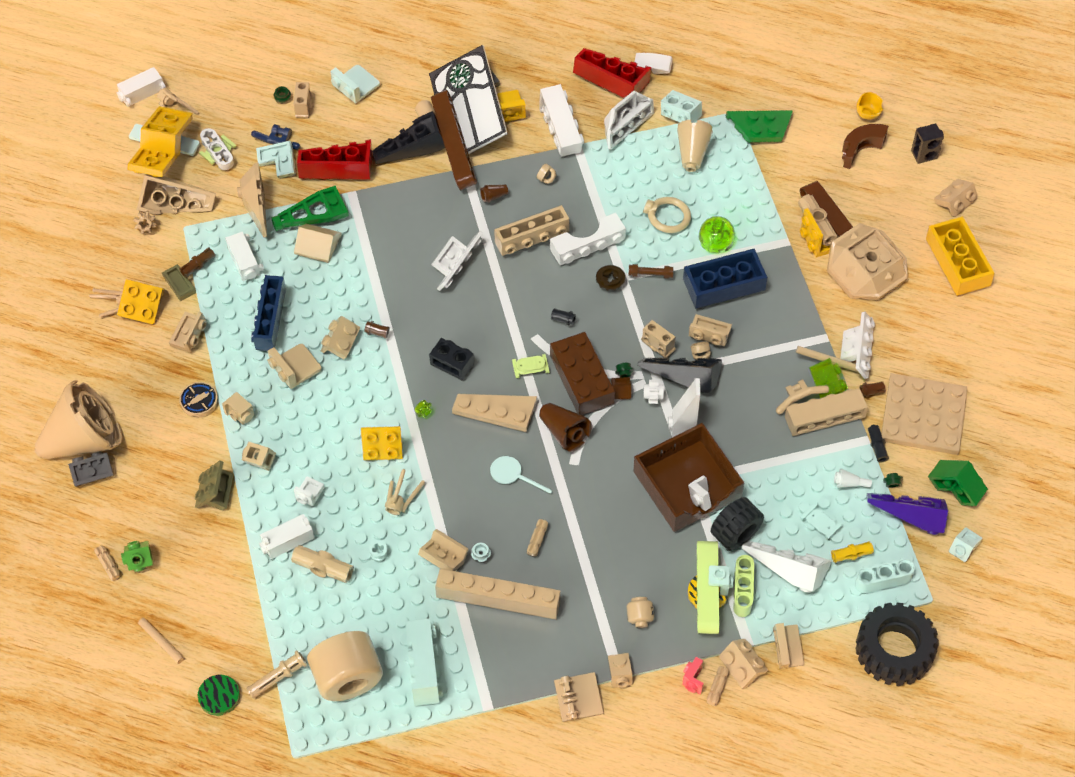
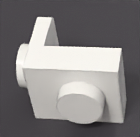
(308, 491)
(699, 493)

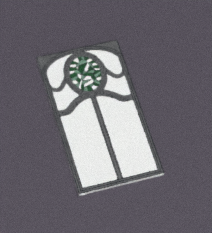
(473, 97)

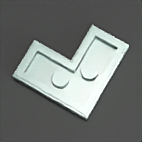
(281, 155)

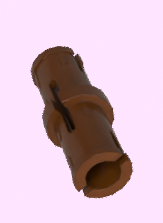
(197, 262)

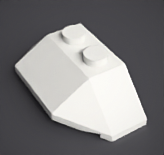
(627, 117)

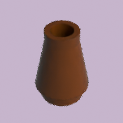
(492, 192)

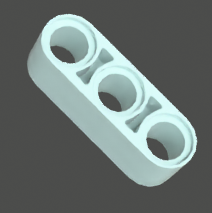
(878, 582)

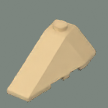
(172, 196)
(253, 197)

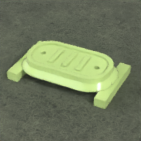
(228, 143)
(530, 365)

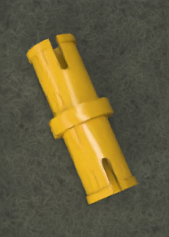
(852, 552)

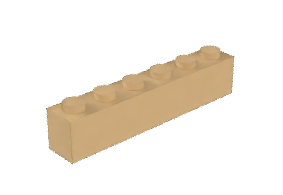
(498, 593)

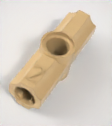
(820, 217)
(322, 563)

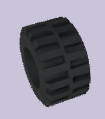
(737, 523)

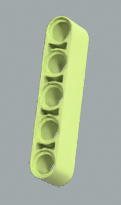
(707, 595)

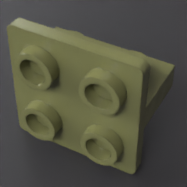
(214, 487)

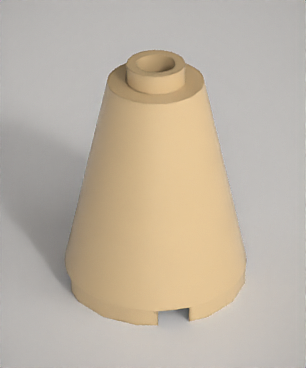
(693, 143)

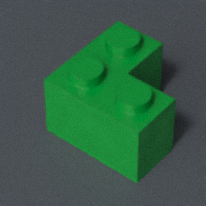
(960, 479)

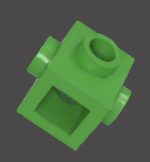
(137, 555)

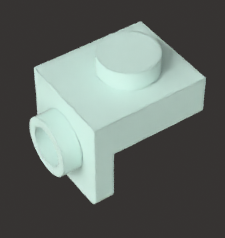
(720, 577)

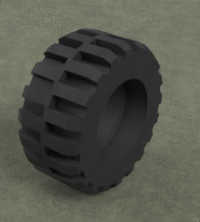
(905, 621)

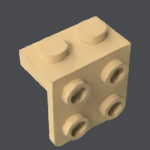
(294, 365)

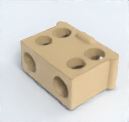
(302, 100)
(658, 339)

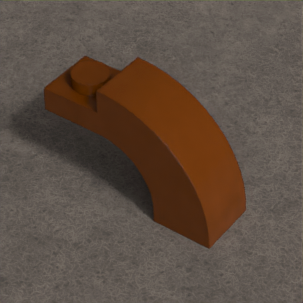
(863, 137)

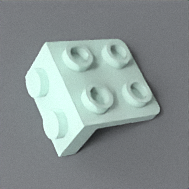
(354, 83)

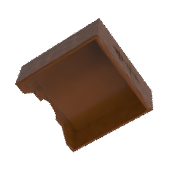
(679, 461)

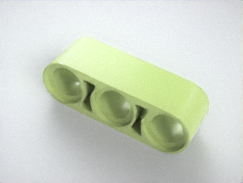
(741, 594)

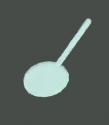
(508, 470)

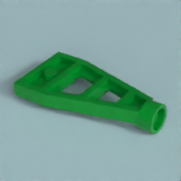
(331, 200)

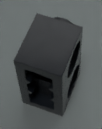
(927, 143)
(450, 362)

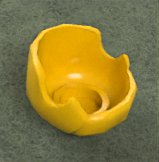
(869, 106)

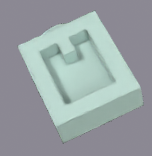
(964, 544)

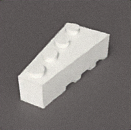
(560, 120)

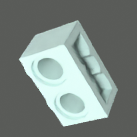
(681, 107)

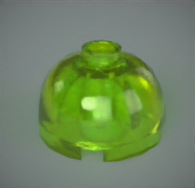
(716, 234)

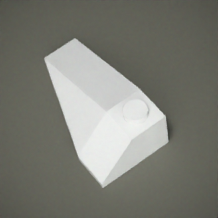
(686, 410)
(800, 571)

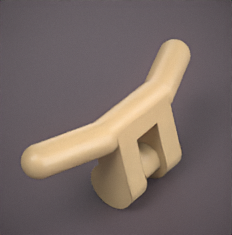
(798, 392)

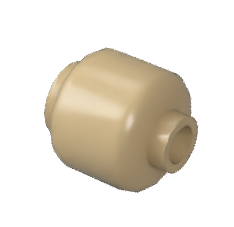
(640, 612)

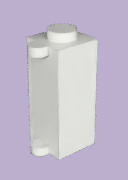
(140, 87)
(243, 256)
(286, 536)

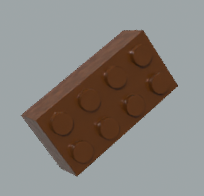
(582, 373)

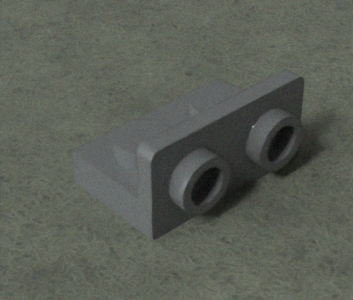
(90, 469)

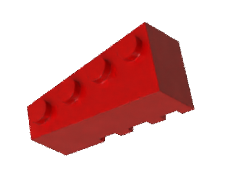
(611, 72)
(336, 162)

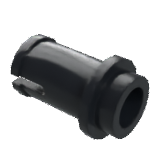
(563, 316)

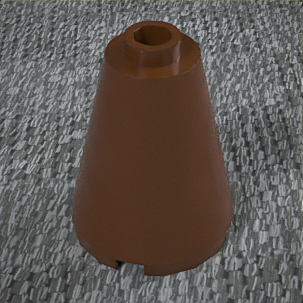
(565, 426)

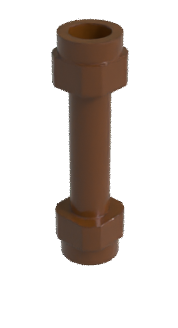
(634, 270)

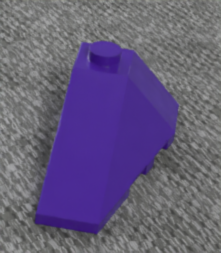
(925, 513)

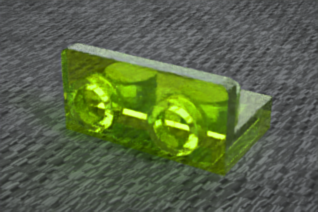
(828, 374)

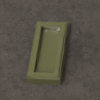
(179, 284)

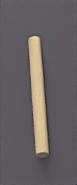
(820, 356)

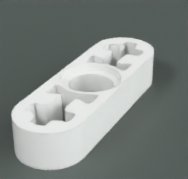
(217, 142)

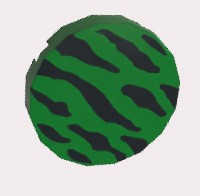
(218, 695)

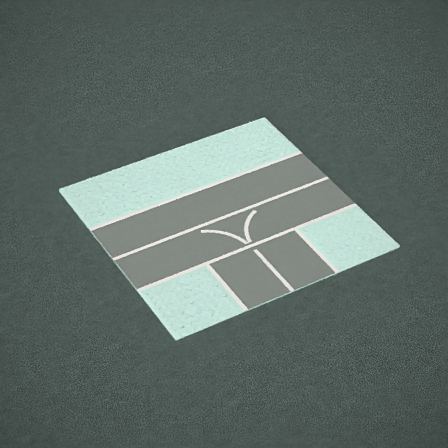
(602, 527)

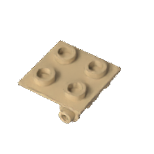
(578, 696)

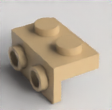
(957, 196)
(710, 330)
(188, 331)
(340, 337)
(444, 551)
(742, 662)

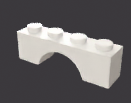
(568, 248)

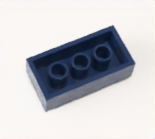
(725, 278)

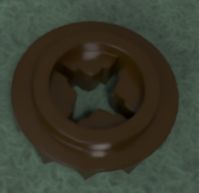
(605, 272)

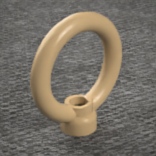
(651, 208)

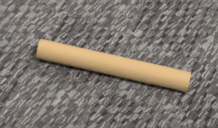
(160, 640)

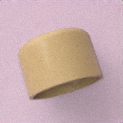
(345, 666)

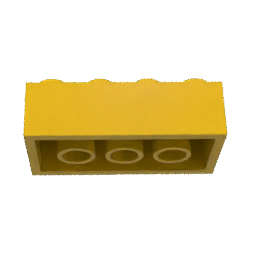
(960, 256)

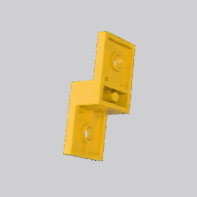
(160, 141)

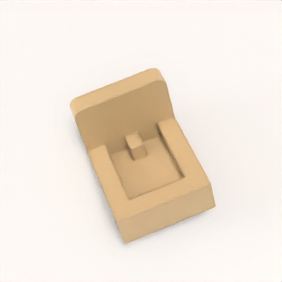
(620, 670)

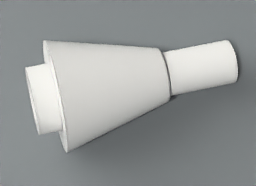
(846, 479)

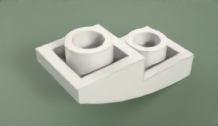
(660, 63)

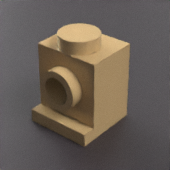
(238, 408)
(258, 456)

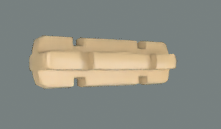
(537, 537)
(107, 563)
(717, 686)

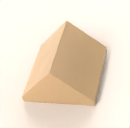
(316, 242)

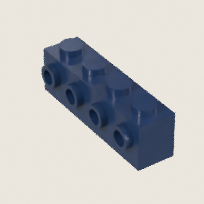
(269, 312)

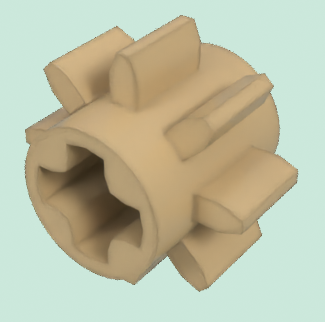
(149, 218)

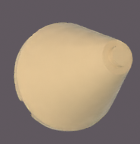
(78, 425)

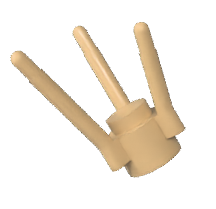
(168, 98)
(115, 295)
(394, 503)

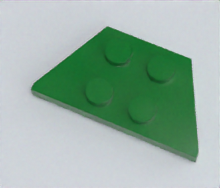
(761, 125)

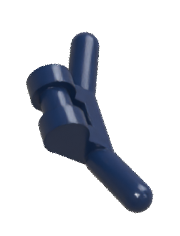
(273, 139)

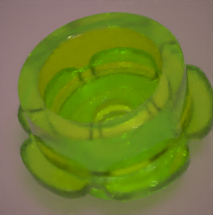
(423, 408)

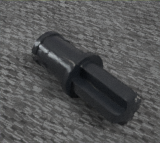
(878, 443)

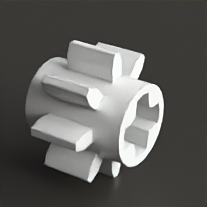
(653, 391)

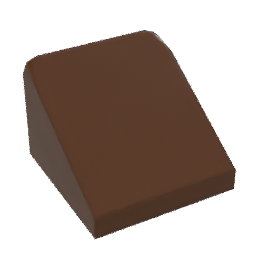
(622, 387)

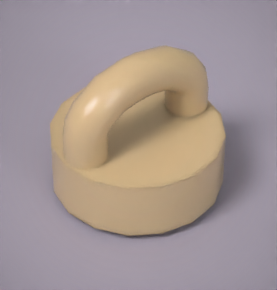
(544, 172)
(699, 348)

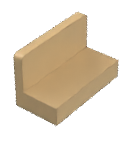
(788, 645)

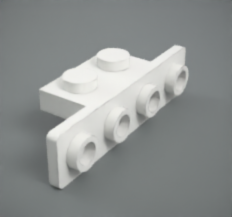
(452, 256)
(858, 344)

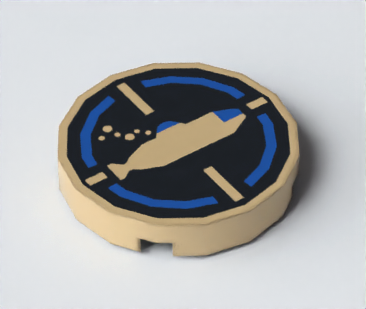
(198, 399)

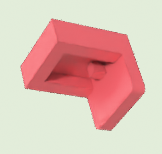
(691, 672)

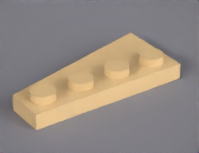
(500, 410)

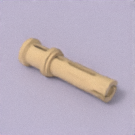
(285, 669)

